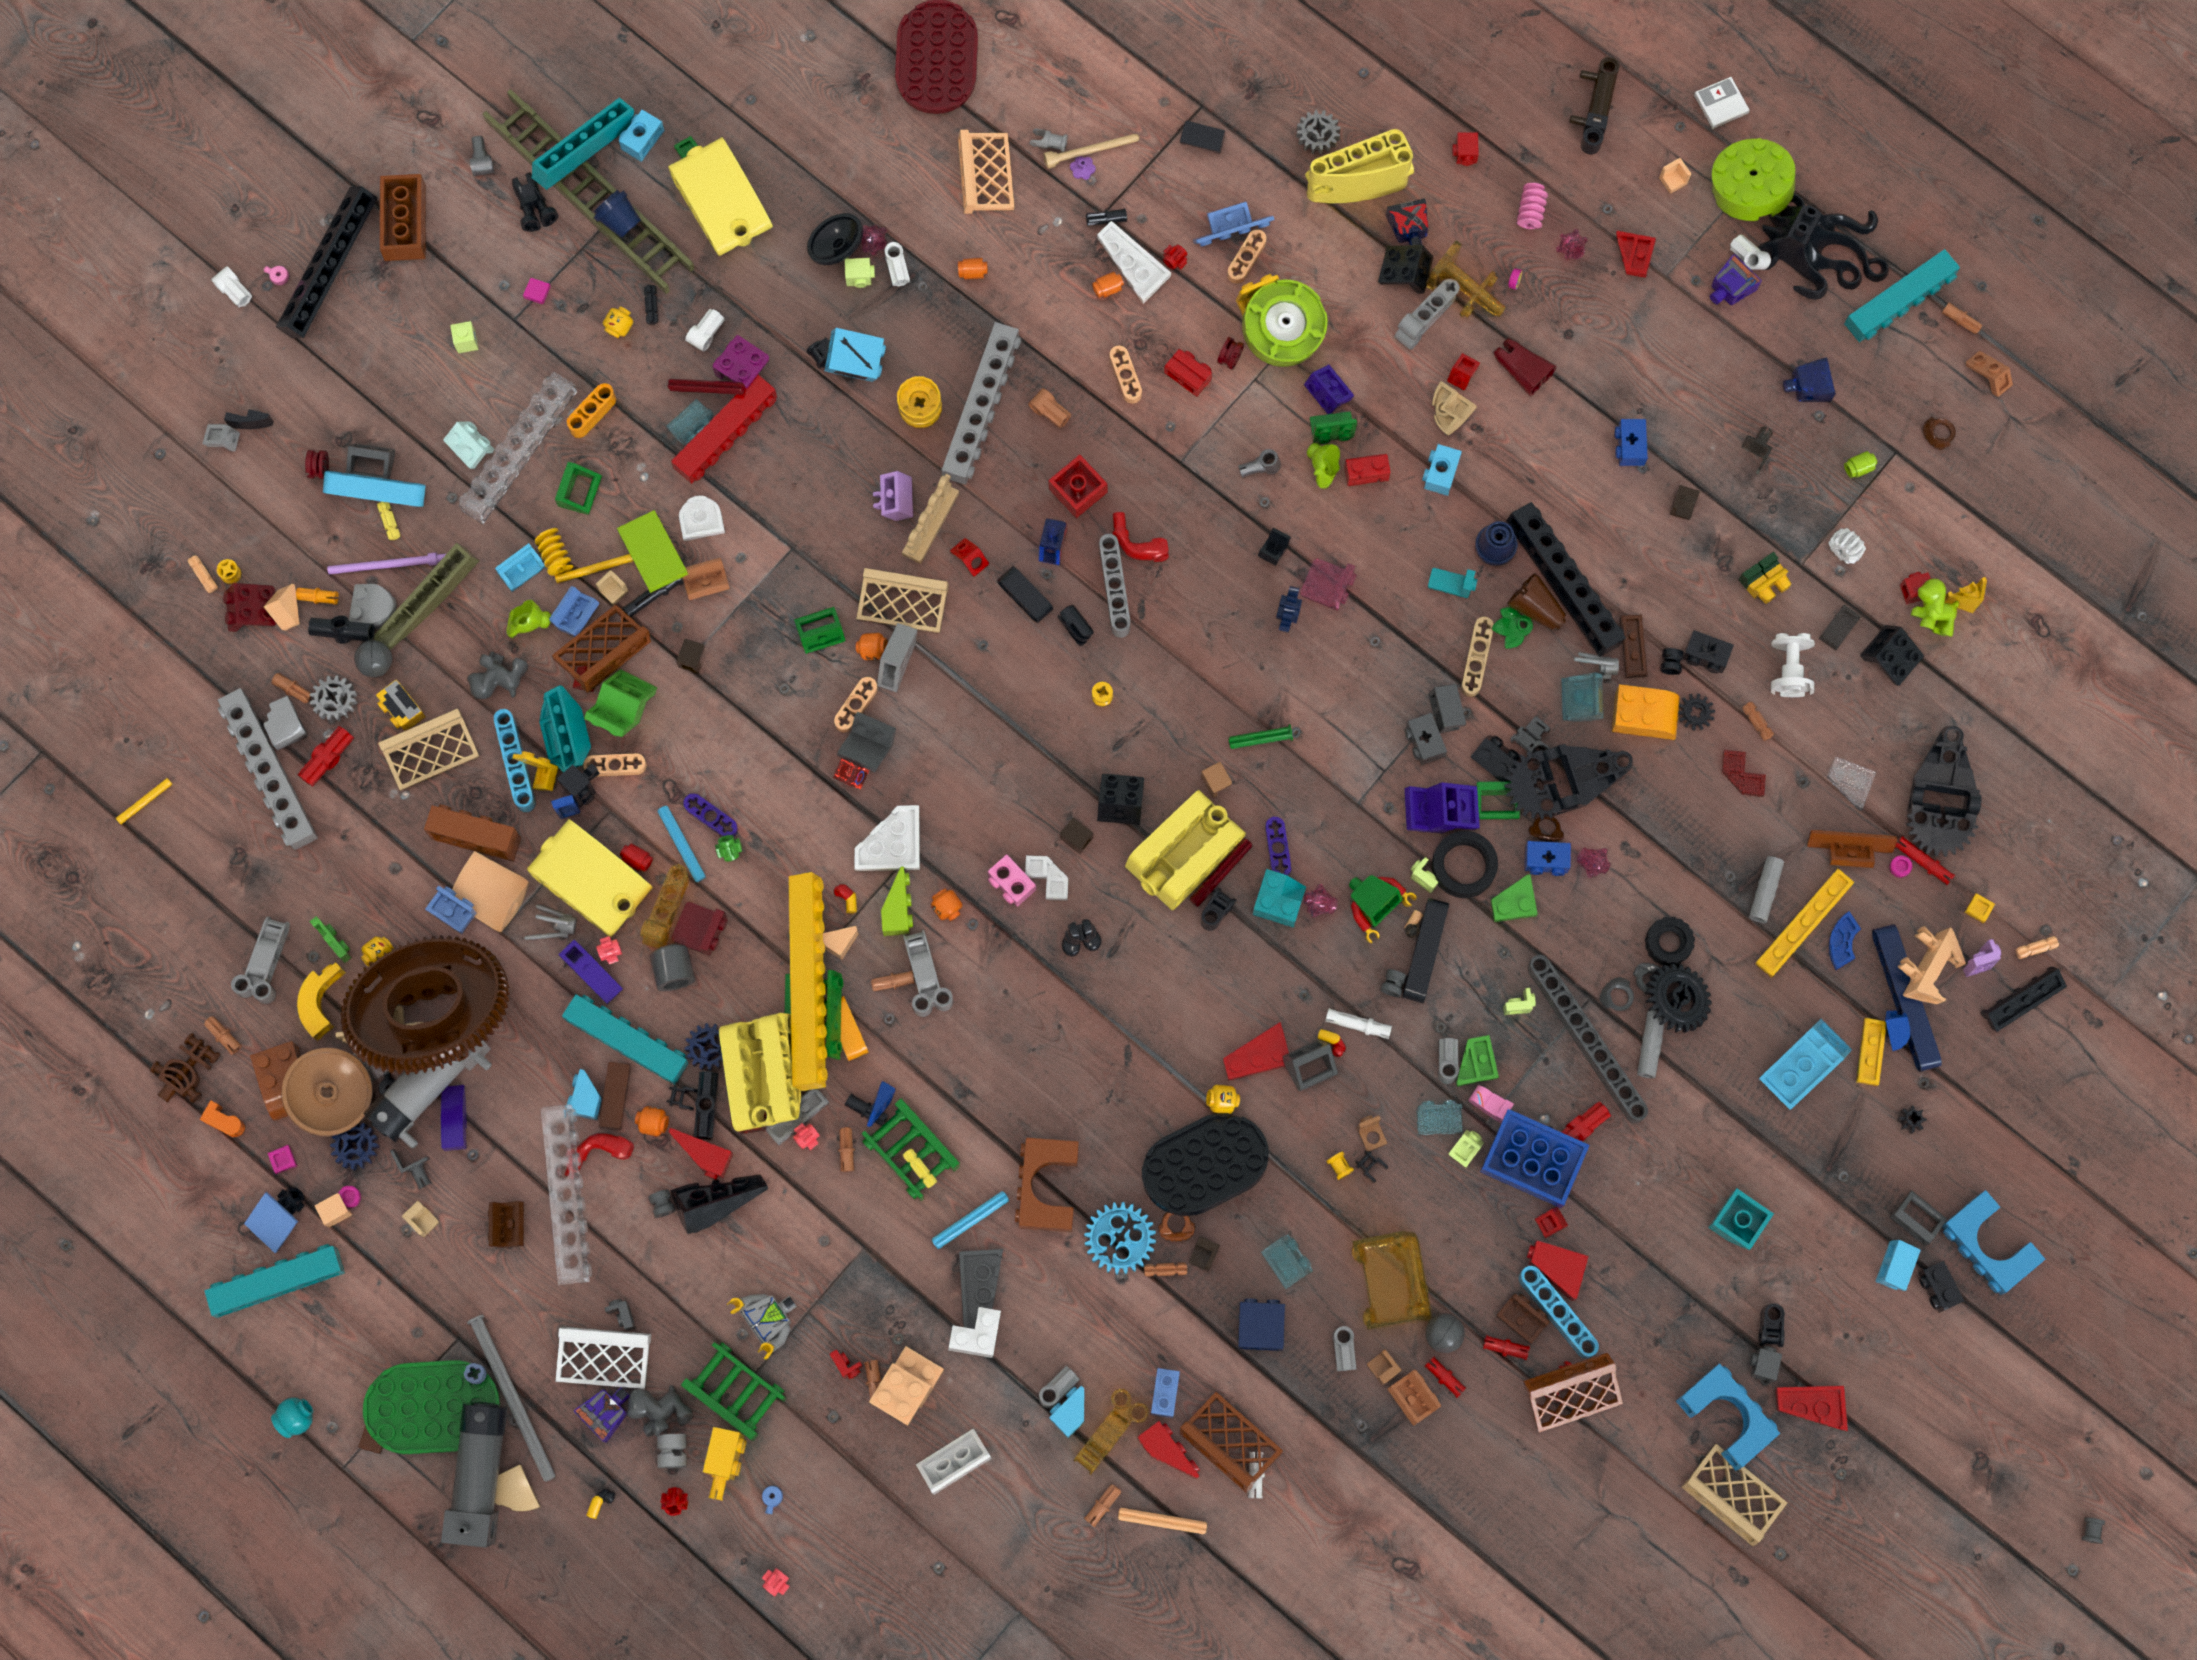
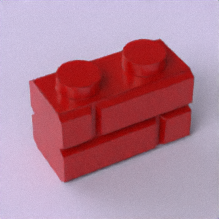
(1188, 372)
(1367, 469)

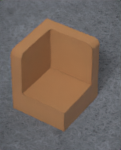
(1216, 778)
(1383, 1367)

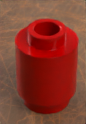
(636, 857)

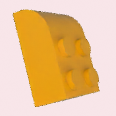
(1645, 712)

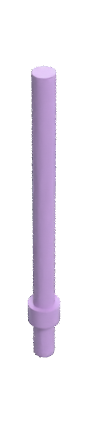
(432, 559)

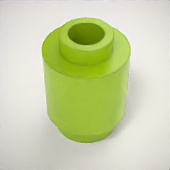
(1860, 464)

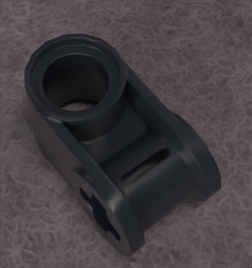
(1219, 907)
(1772, 1327)

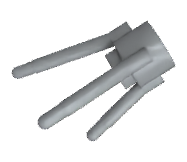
(1607, 665)
(565, 924)

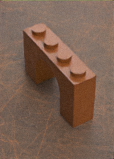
(1032, 1212)

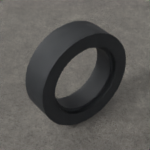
(1469, 839)

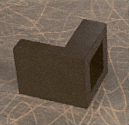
(1684, 502)
(690, 656)
(1076, 835)
(1204, 1253)

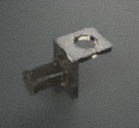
(1759, 445)

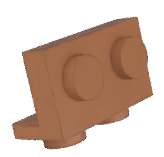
(705, 579)
(1414, 1397)

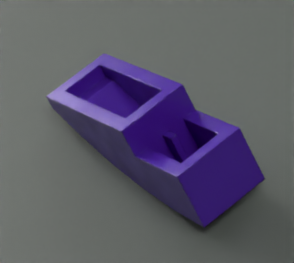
(453, 1118)

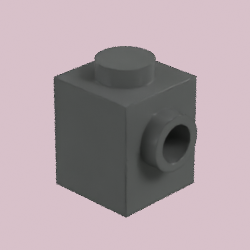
(1765, 1364)

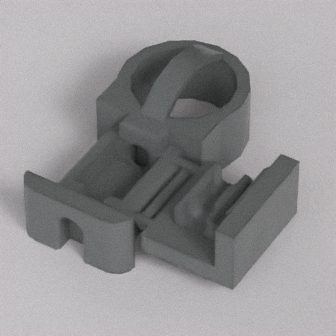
(1531, 736)

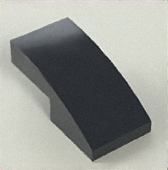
(253, 420)

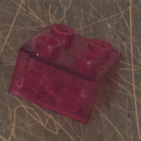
(1328, 583)

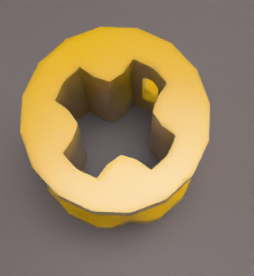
(1340, 1165)

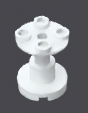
(1792, 681)

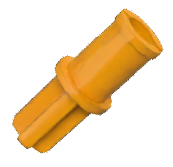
(317, 595)

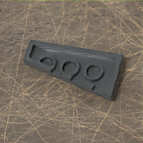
(978, 1281)

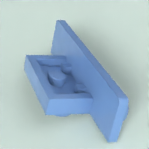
(1231, 220)

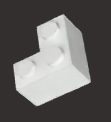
(978, 1340)

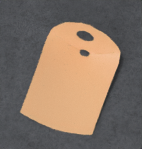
(492, 890)

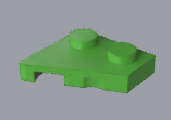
(1515, 901)
(328, 934)
(1477, 1062)

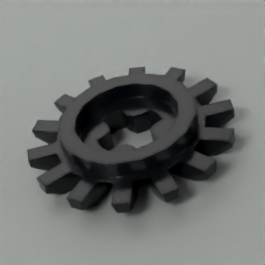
(1698, 704)

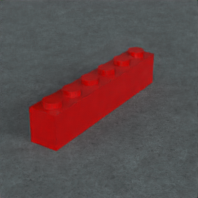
(723, 430)

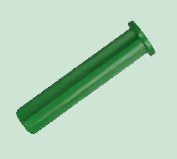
(1261, 737)

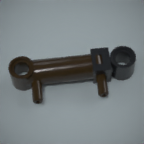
(1600, 104)

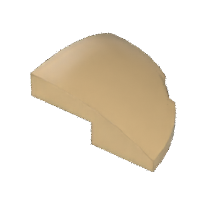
(1450, 408)
(515, 1491)

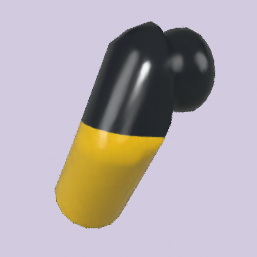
(597, 1501)

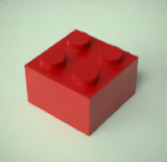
(1078, 486)

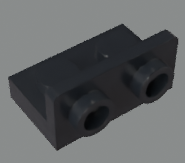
(1940, 1287)

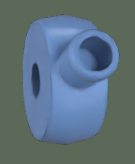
(770, 1503)

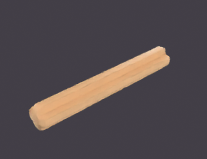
(1162, 1521)

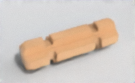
(202, 574)
(2037, 947)

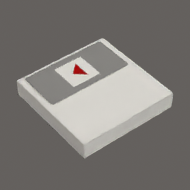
(1721, 102)

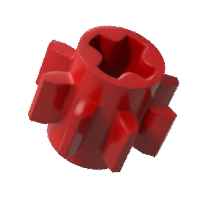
(1175, 257)
(674, 1501)

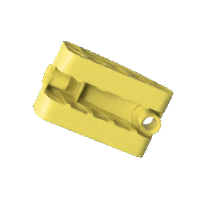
(1362, 178)
(720, 196)
(1184, 850)
(589, 877)
(759, 1071)

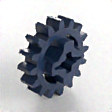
(1289, 609)
(705, 1056)
(347, 1151)

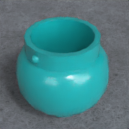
(292, 1417)

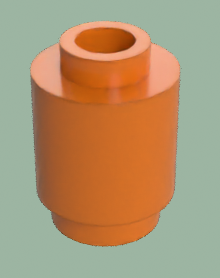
(972, 268)
(1107, 285)

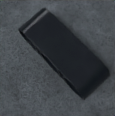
(1025, 594)

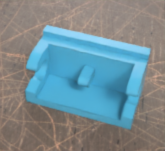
(520, 567)
(1898, 1265)

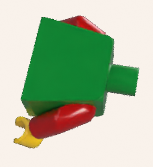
(1375, 900)

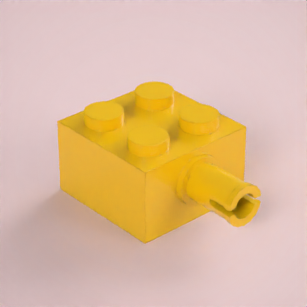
(723, 1459)

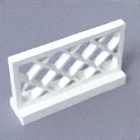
(603, 1337)

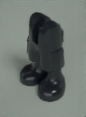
(1083, 932)

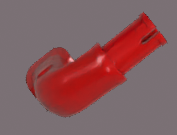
(1155, 550)
(616, 1145)

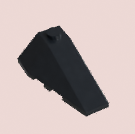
(707, 1204)

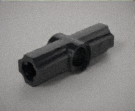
(341, 629)
(706, 1092)

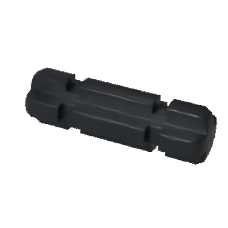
(651, 304)

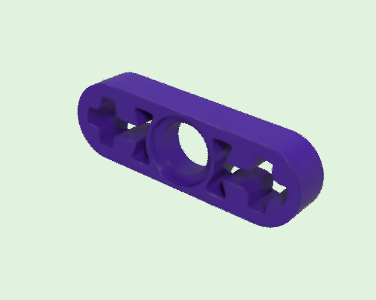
(709, 807)
(1281, 832)

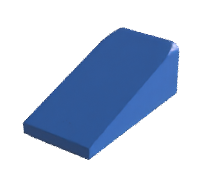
(881, 1102)

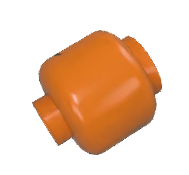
(871, 646)
(946, 905)
(652, 1121)

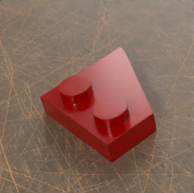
(1635, 252)

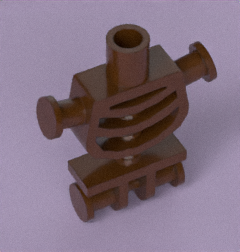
(171, 1087)

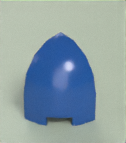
(1898, 1029)

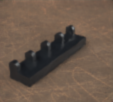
(2024, 999)

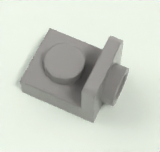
(221, 436)

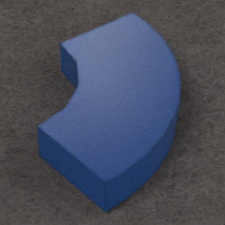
(1841, 940)

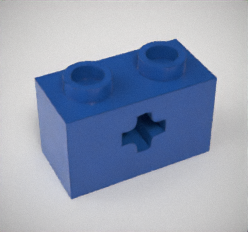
(1636, 432)
(1557, 852)

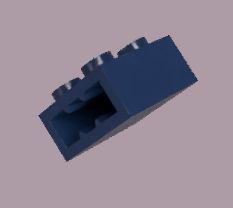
(1261, 1325)

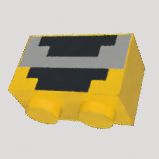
(400, 706)

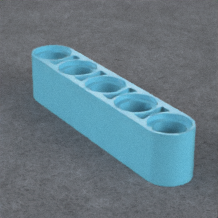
(374, 488)
(514, 770)
(1560, 1323)

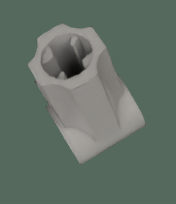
(1448, 1059)
(1344, 1351)
(1059, 1386)

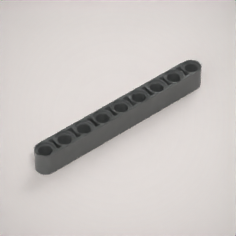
(1588, 1050)

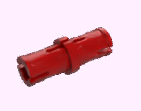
(1506, 1347)
(1445, 1377)

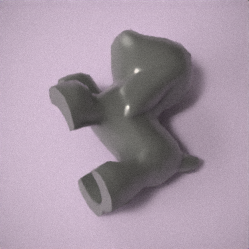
(483, 684)
(643, 1404)

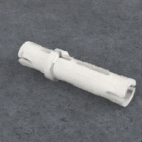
(1357, 1023)

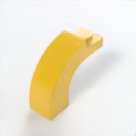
(310, 1000)

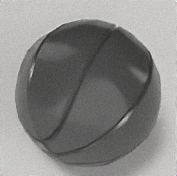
(373, 658)
(1445, 1333)

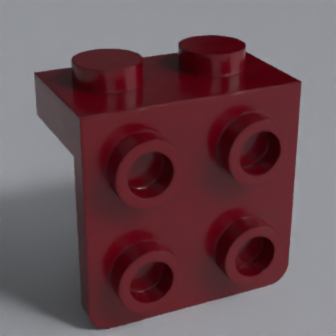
(246, 605)
(699, 928)

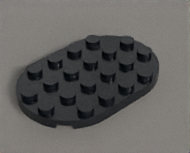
(1205, 1164)

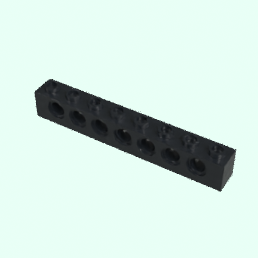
(326, 262)
(1566, 590)

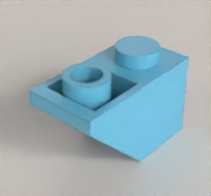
(585, 1097)
(1070, 1414)

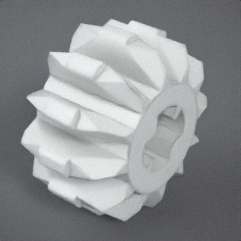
(1847, 546)

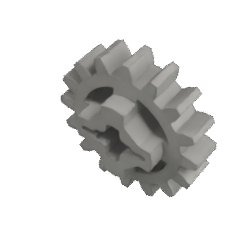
(1310, 136)
(325, 704)

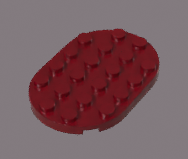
(936, 56)

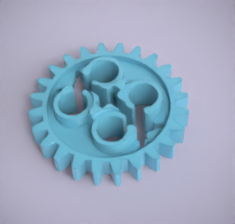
(1103, 1227)

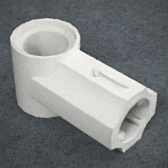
(1749, 252)
(896, 265)
(229, 284)
(702, 334)

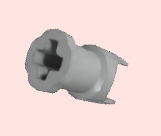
(1049, 140)

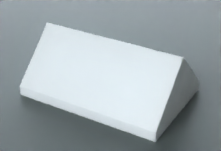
(953, 1461)

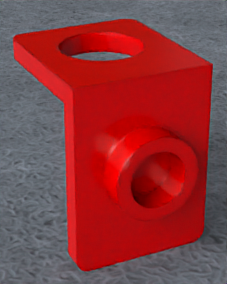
(966, 552)

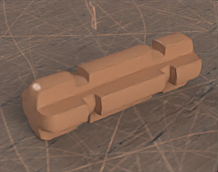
(1758, 721)
(1165, 1269)

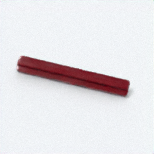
(706, 386)
(1221, 872)

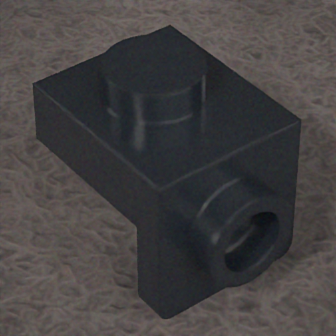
(1274, 546)

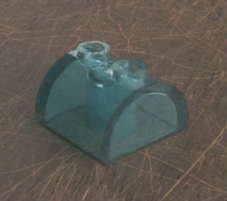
(1582, 697)

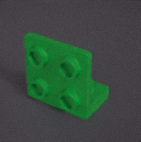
(1332, 427)

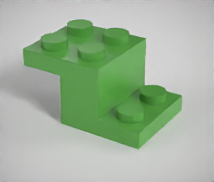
(620, 703)

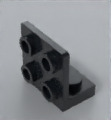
(1406, 266)
(1894, 653)
(1120, 799)

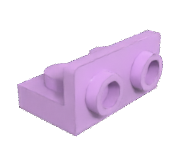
(1984, 960)

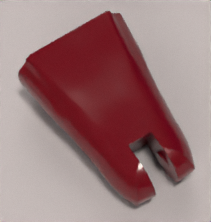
(1524, 366)

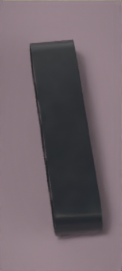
(1425, 950)

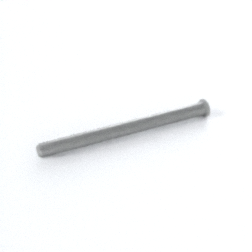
(512, 1398)

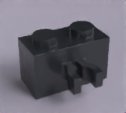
(1707, 652)
(579, 783)

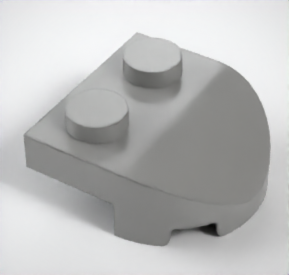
(371, 605)

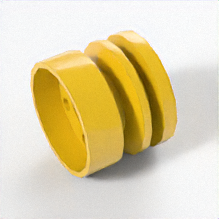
(922, 391)

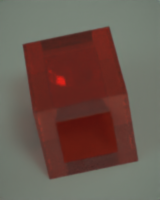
(851, 773)

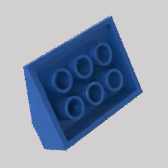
(1534, 1158)

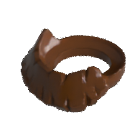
(1938, 443)
(1555, 836)

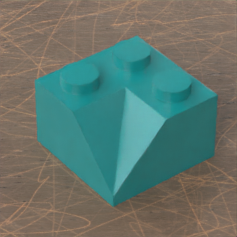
(1279, 898)
(1741, 1220)

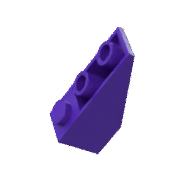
(590, 971)

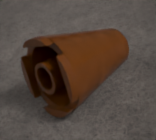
(1538, 603)

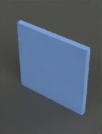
(271, 1222)

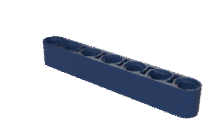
(1921, 1040)

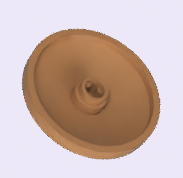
(326, 1092)

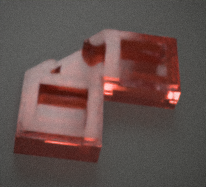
(1734, 769)

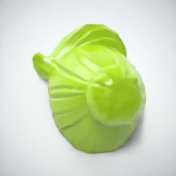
(1325, 462)
(527, 618)

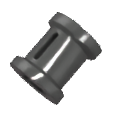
(2093, 1530)

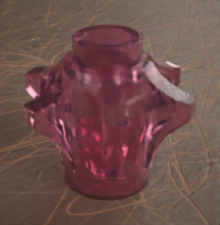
(873, 239)
(1572, 245)
(1594, 861)
(1320, 902)

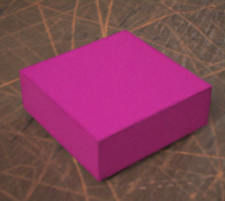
(536, 291)
(282, 1159)

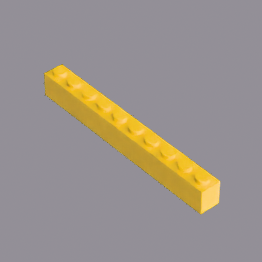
(807, 982)

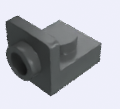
(625, 1316)

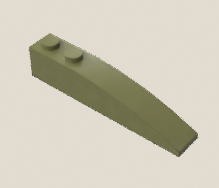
(427, 595)

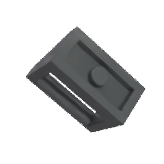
(370, 452)
(1306, 1054)
(1912, 1226)

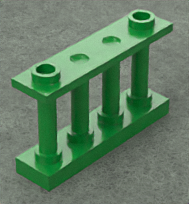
(833, 1005)
(916, 1130)
(713, 1399)

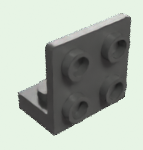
(867, 742)

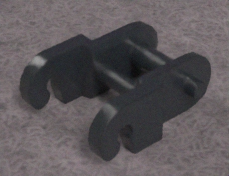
(686, 1089)
(1360, 1164)

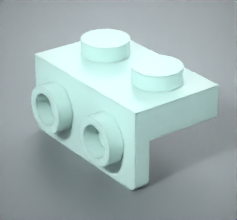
(468, 443)

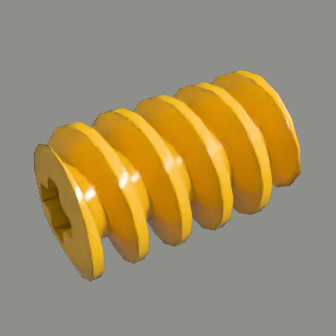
(551, 552)

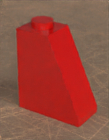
(1559, 1266)

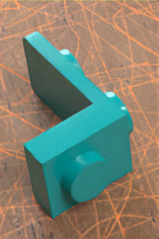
(1453, 582)

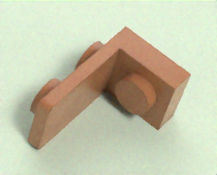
(1997, 373)

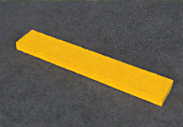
(1804, 923)

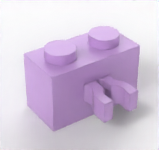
(895, 496)

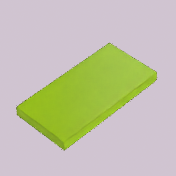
(652, 551)

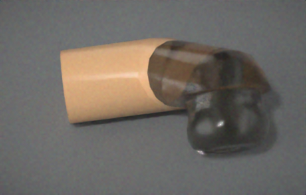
(1412, 926)

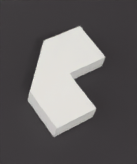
(1043, 868)

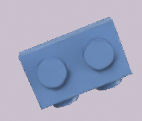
(573, 612)
(451, 910)

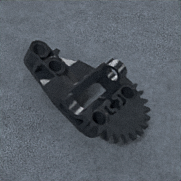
(1581, 772)
(1945, 777)

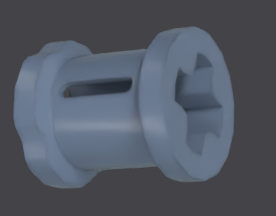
(481, 1376)

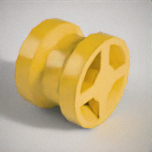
(226, 567)
(1101, 698)

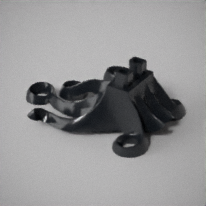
(1804, 233)

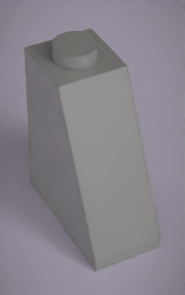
(896, 657)

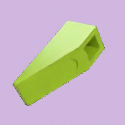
(895, 909)

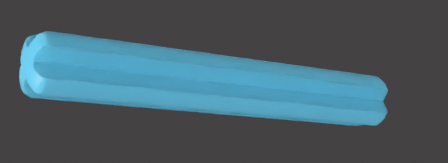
(681, 843)
(970, 1219)

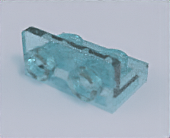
(690, 422)
(1439, 1118)
(1287, 1261)

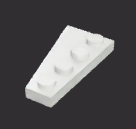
(1134, 262)

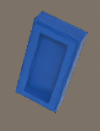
(565, 807)

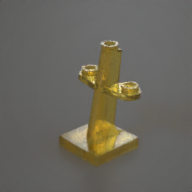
(1448, 269)

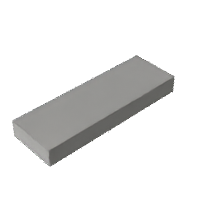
(810, 1105)

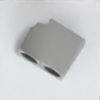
(284, 724)

